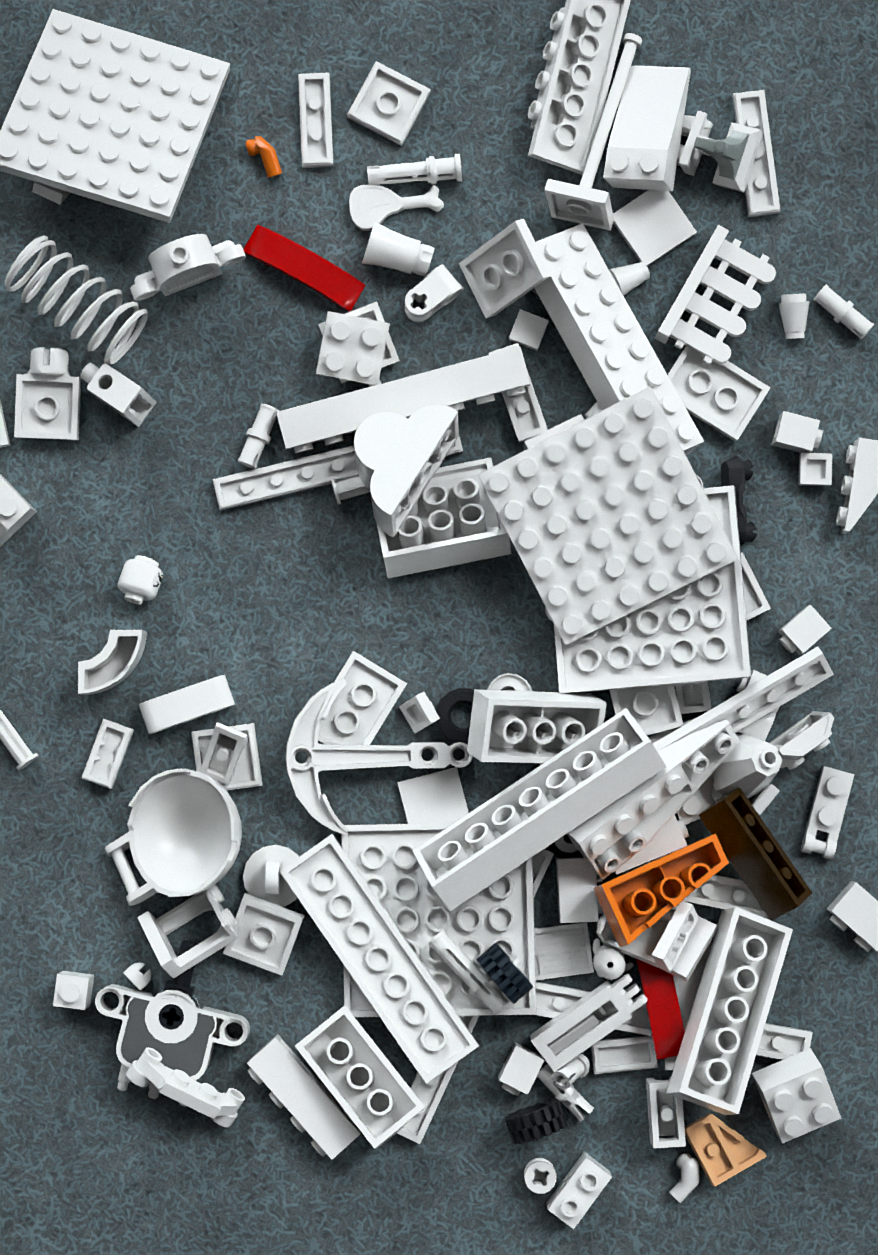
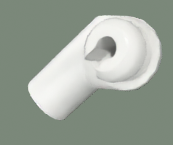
(689, 1177)

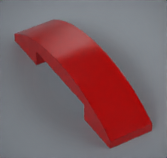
(304, 267)
(662, 1010)

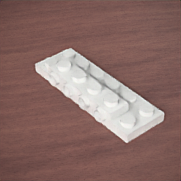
(575, 80)

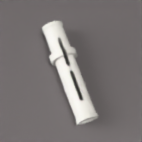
(441, 944)

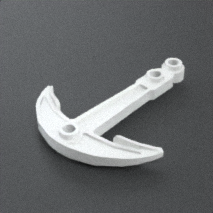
(348, 756)

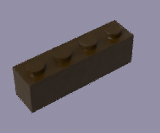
(755, 854)

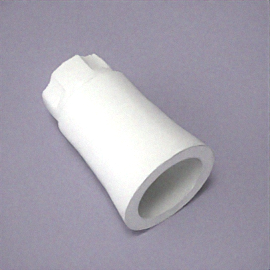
(397, 251)

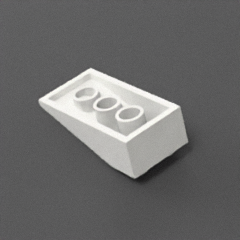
(648, 129)

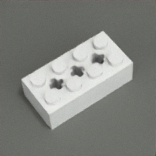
(529, 724)

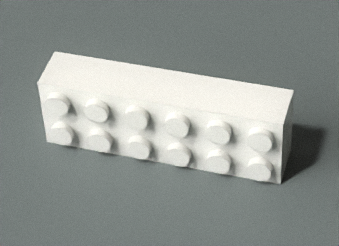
(730, 1011)

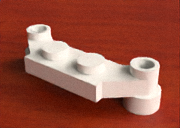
(183, 1089)

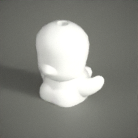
(603, 955)

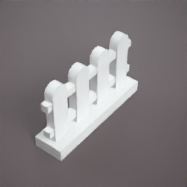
(702, 308)

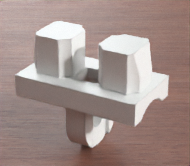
(693, 127)

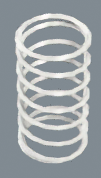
(112, 354)

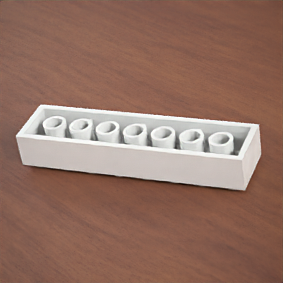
(604, 330)
(538, 809)

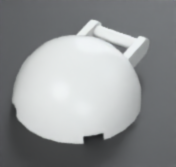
(179, 836)

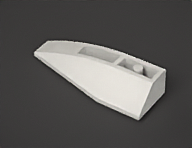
(639, 816)

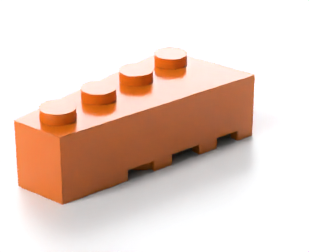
(650, 891)

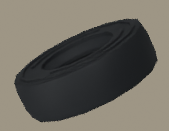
(444, 710)

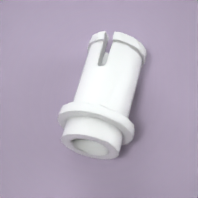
(571, 1072)

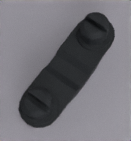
(734, 472)

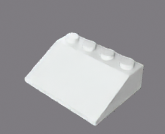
(447, 524)

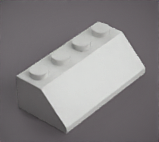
(360, 1077)

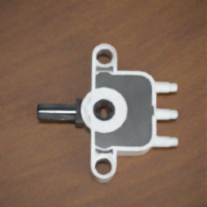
(182, 1044)

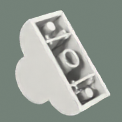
(400, 458)

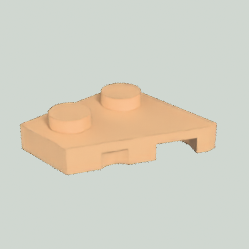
(720, 1149)

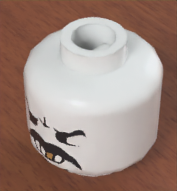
(140, 579)

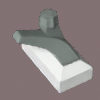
(733, 154)

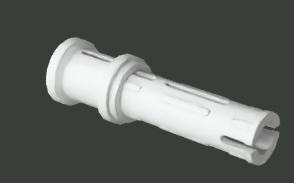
(430, 170)

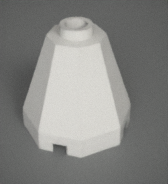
(747, 767)

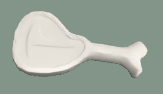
(376, 202)

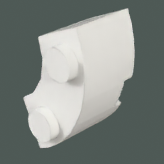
(113, 663)

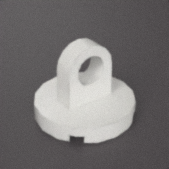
(263, 875)

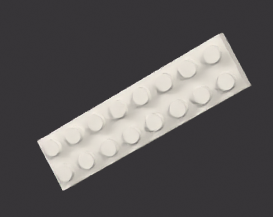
(379, 958)

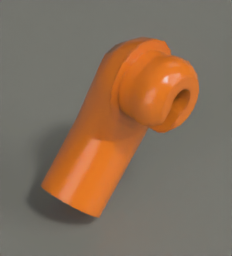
(267, 153)

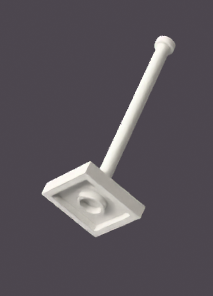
(581, 202)

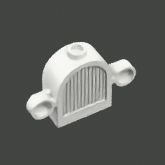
(184, 265)

